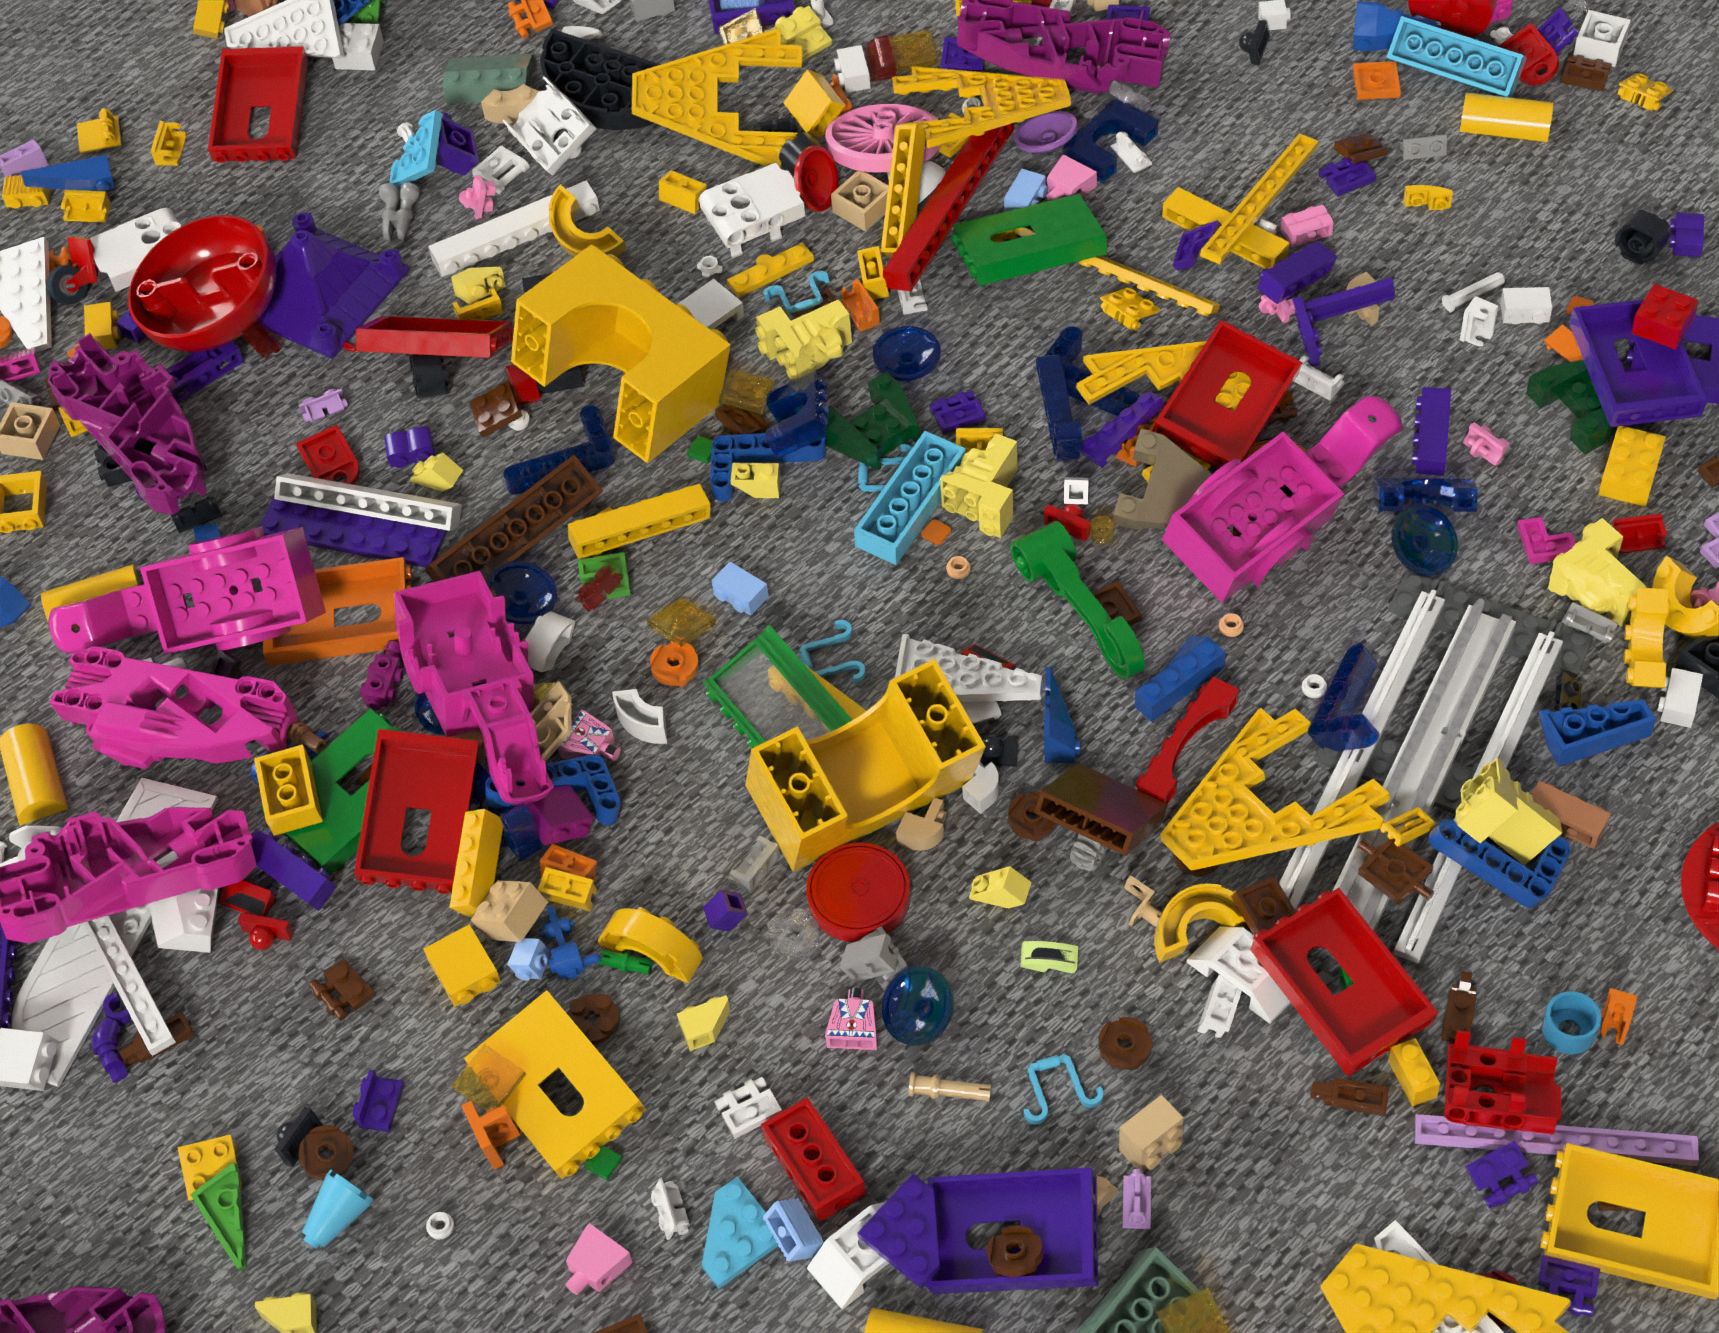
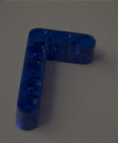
(1069, 347)
(1063, 430)
(593, 455)
(1334, 721)
(517, 822)

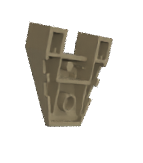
(1169, 487)

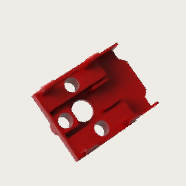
(1522, 1082)

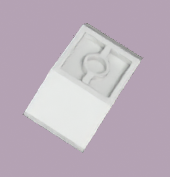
(1230, 955)
(847, 1261)

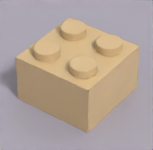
(860, 200)
(28, 430)
(509, 910)
(1151, 1134)

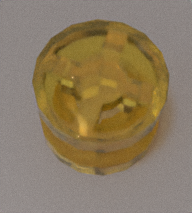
(1106, 526)

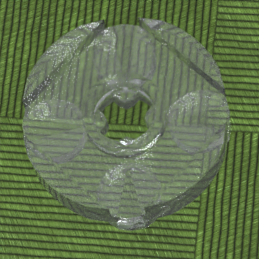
(1128, 95)
(793, 921)

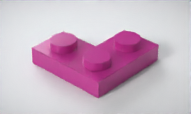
(1540, 546)

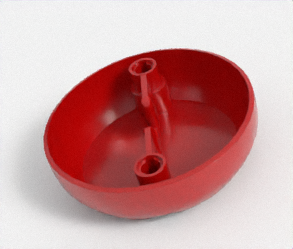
(203, 284)

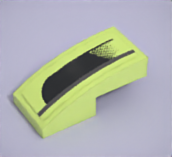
(1052, 955)

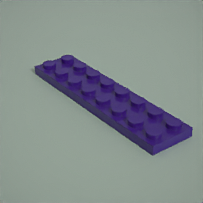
(356, 532)

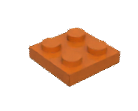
(1376, 80)

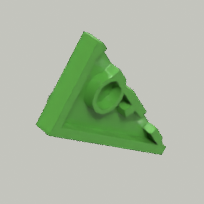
(222, 1208)

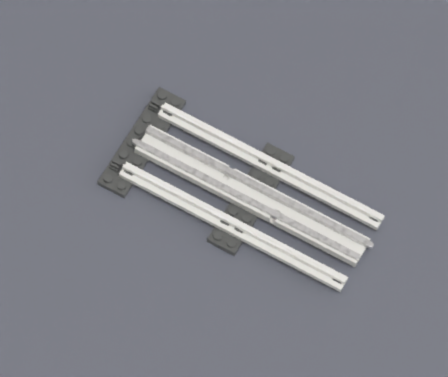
(1422, 767)

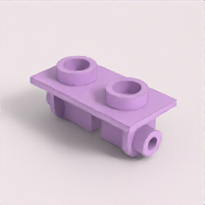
(315, 406)
(1137, 1200)

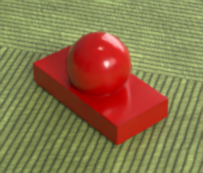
(1071, 518)
(264, 930)

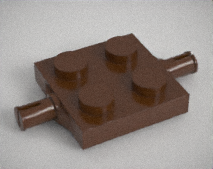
(1395, 870)

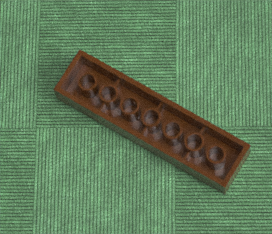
(520, 523)

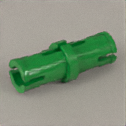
(626, 962)

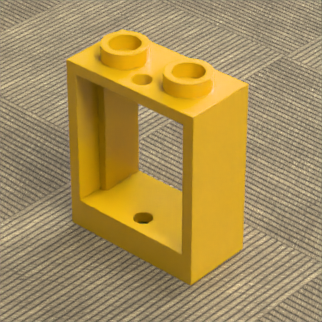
(22, 484)

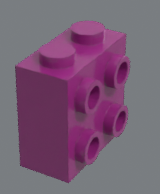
(560, 816)

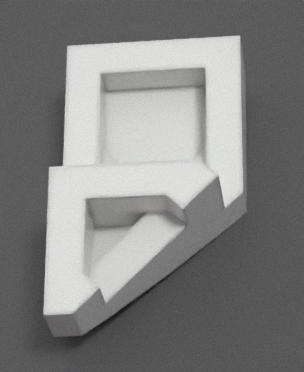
(582, 32)

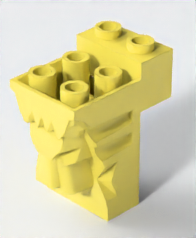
(805, 341)
(980, 485)
(1595, 575)
(1503, 812)

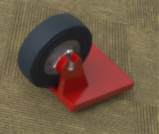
(69, 283)

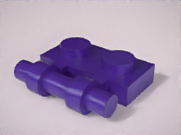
(1556, 27)
(1350, 178)
(957, 416)
(1497, 1166)
(1570, 1278)

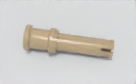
(937, 1087)

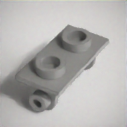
(1424, 147)
(14, 393)
(1590, 622)

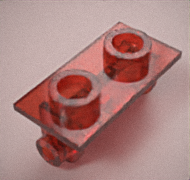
(260, 341)
(604, 581)

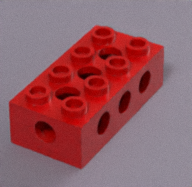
(807, 1174)

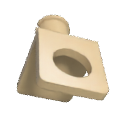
(1145, 909)

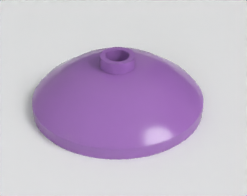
(1046, 132)

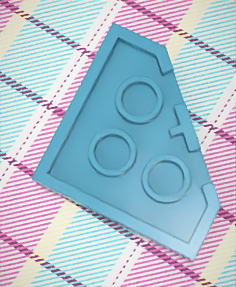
(419, 151)
(735, 1234)

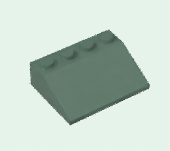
(476, 77)
(1136, 1297)

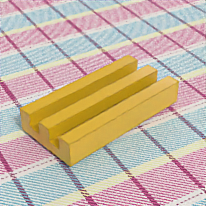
(1411, 829)

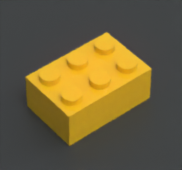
(1632, 465)
(288, 790)

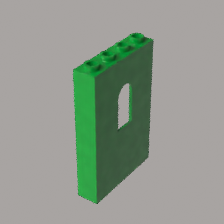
(1063, 235)
(338, 836)

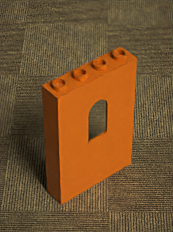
(341, 588)

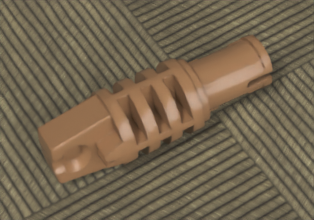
(303, 735)

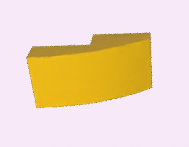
(1434, 196)

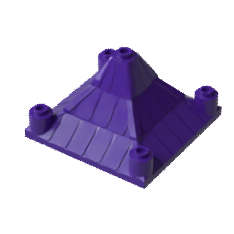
(327, 287)

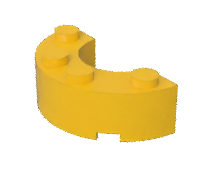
(571, 239)
(1681, 614)
(1645, 638)
(1192, 904)
(654, 938)

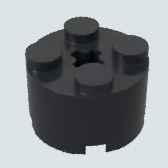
(792, 149)
(1642, 237)
(429, 375)

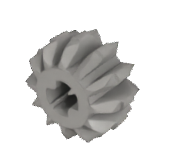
(1087, 853)

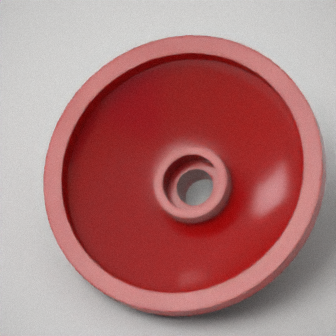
(816, 178)

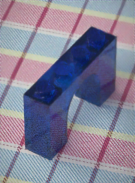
(1113, 119)
(807, 402)
(1457, 494)

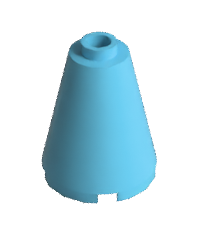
(334, 1209)

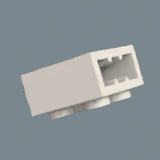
(25, 1058)

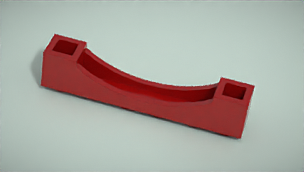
(1214, 702)

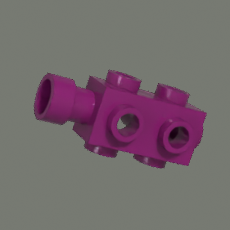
(386, 672)

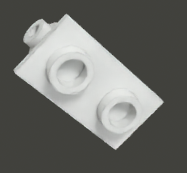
(1130, 153)
(671, 1220)

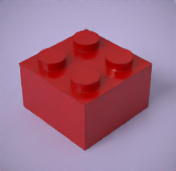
(1664, 316)

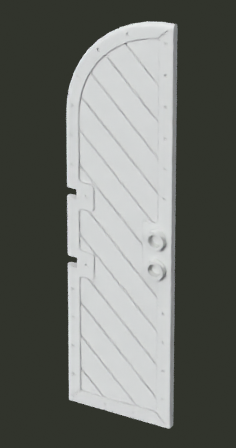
(69, 978)

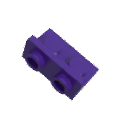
(378, 1102)

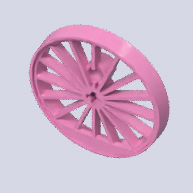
(854, 145)

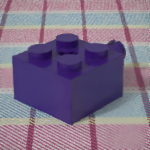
(456, 147)

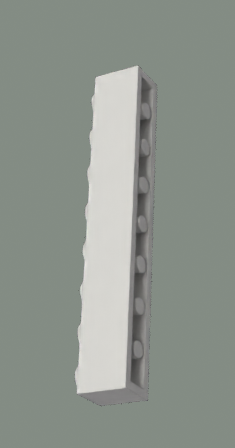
(505, 232)
(368, 501)

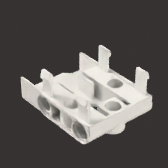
(541, 121)
(769, 202)
(124, 247)

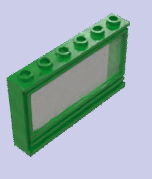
(773, 692)

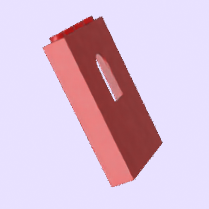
(258, 79)
(434, 336)
(1206, 427)
(416, 774)
(1371, 1014)

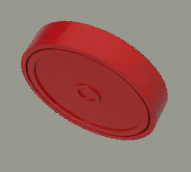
(1457, 16)
(858, 891)

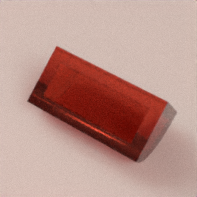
(880, 59)

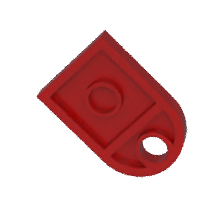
(1538, 53)
(329, 456)

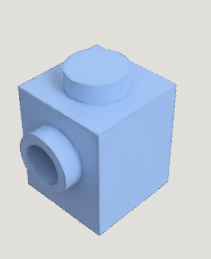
(529, 959)

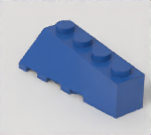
(1188, 669)
(1595, 729)

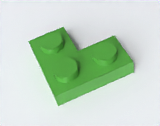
(589, 567)

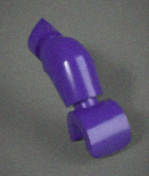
(105, 1038)

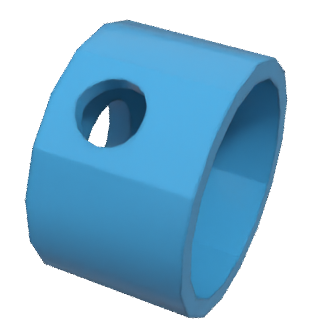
(1577, 1009)

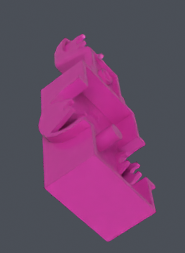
(1267, 519)
(223, 595)
(479, 652)

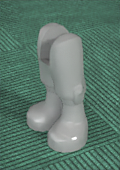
(397, 219)

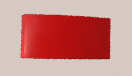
(523, 385)

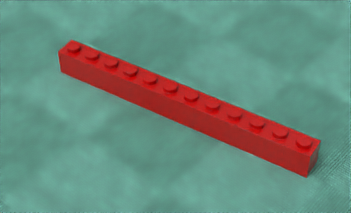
(944, 208)

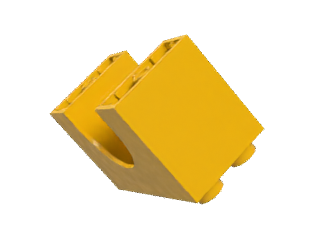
(610, 317)
(868, 771)

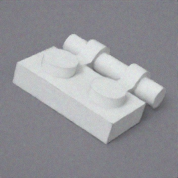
(751, 1113)

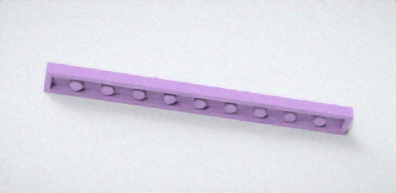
(1630, 1144)

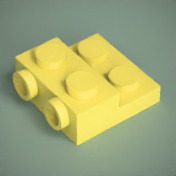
(805, 30)

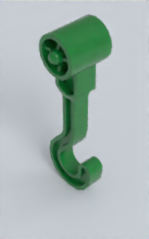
(1051, 556)

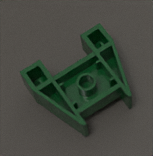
(1575, 389)
(878, 428)

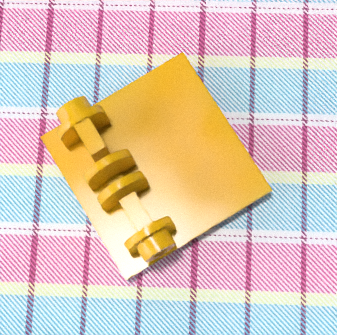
(1650, 91)
(99, 133)
(1128, 307)
(205, 1160)

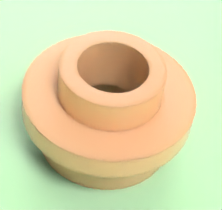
(955, 562)
(1231, 619)

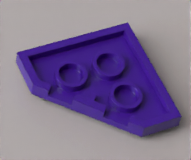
(906, 1231)

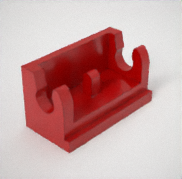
(1641, 533)

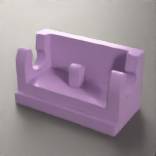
(22, 158)

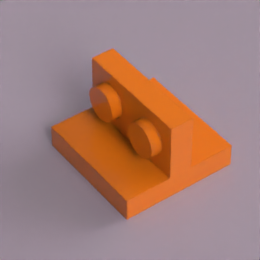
(491, 1130)

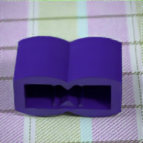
(1687, 234)
(409, 446)

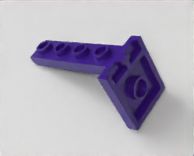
(1335, 305)

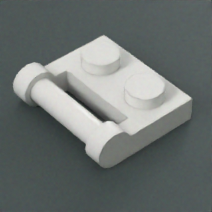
(497, 164)

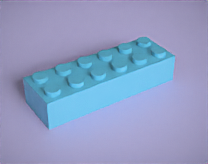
(1456, 57)
(907, 499)

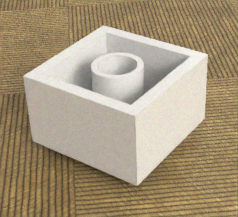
(1602, 37)
(360, 46)

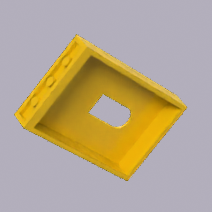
(540, 1043)
(1679, 1225)

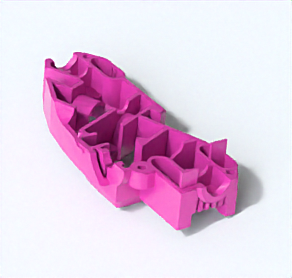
(116, 703)
(112, 867)

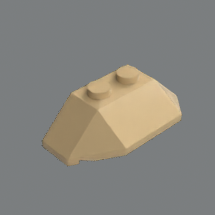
(553, 720)

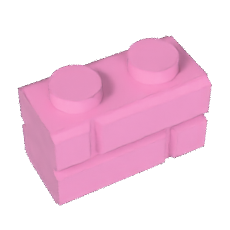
(1306, 225)

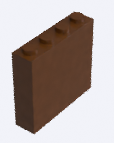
(1101, 808)

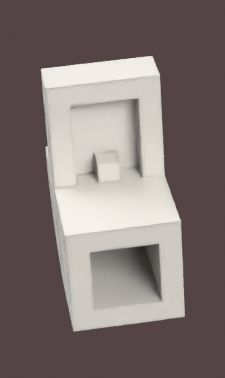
(982, 788)

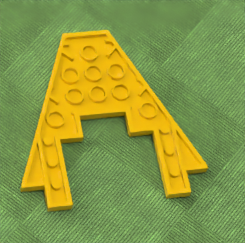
(685, 95)
(1003, 96)
(1163, 367)
(1229, 823)
(1407, 1295)

